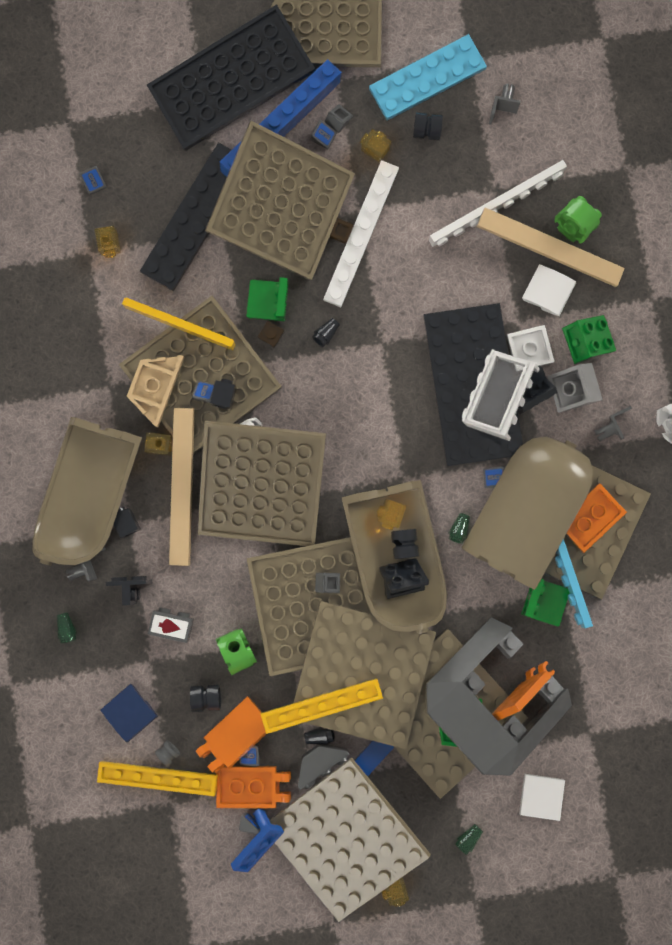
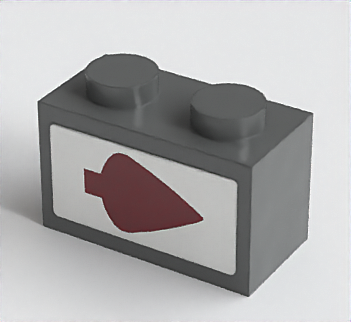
(171, 625)

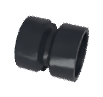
(427, 126)
(405, 543)
(205, 698)

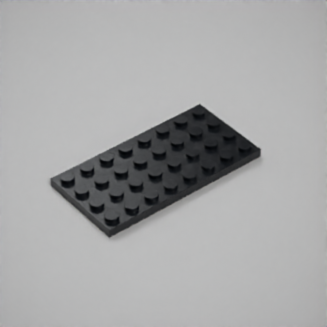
(231, 77)
(457, 353)

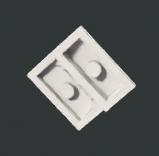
(549, 290)

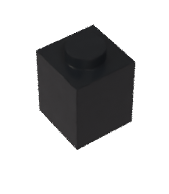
(223, 394)
(126, 522)

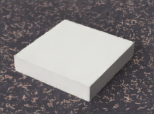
(531, 345)
(542, 797)

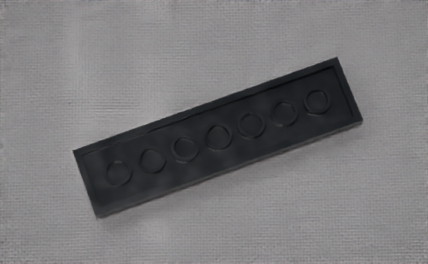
(187, 227)

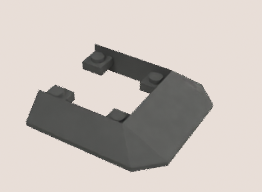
(469, 724)

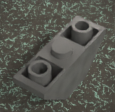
(319, 762)

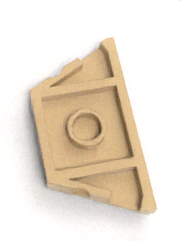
(154, 385)

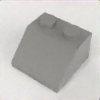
(575, 387)

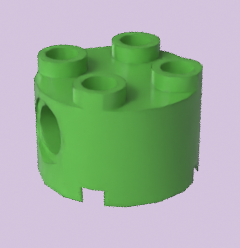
(578, 219)
(237, 660)

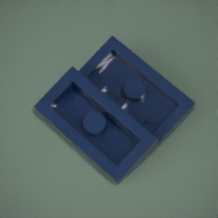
(128, 713)

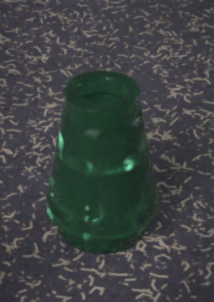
(459, 529)
(65, 628)
(469, 839)

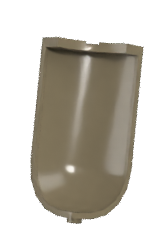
(83, 493)
(531, 509)
(375, 549)

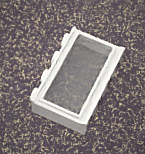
(499, 394)

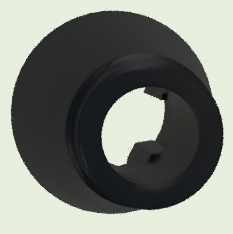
(325, 333)
(319, 736)

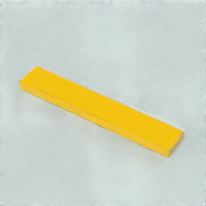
(179, 323)
(321, 705)
(157, 778)

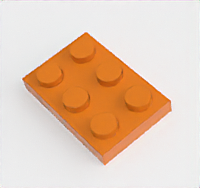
(594, 518)

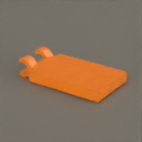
(524, 692)
(233, 736)
(251, 787)

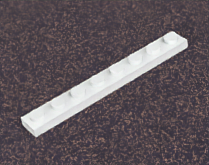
(505, 200)
(361, 234)

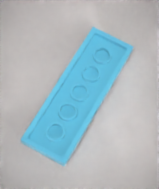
(427, 77)

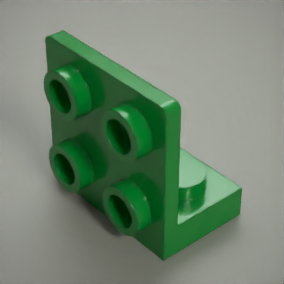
(267, 299)
(588, 338)
(546, 603)

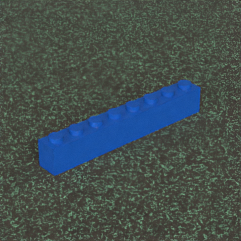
(295, 106)

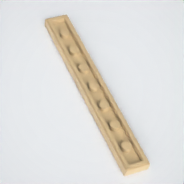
(550, 247)
(181, 486)

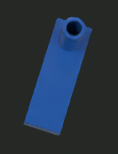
(372, 756)
(259, 844)

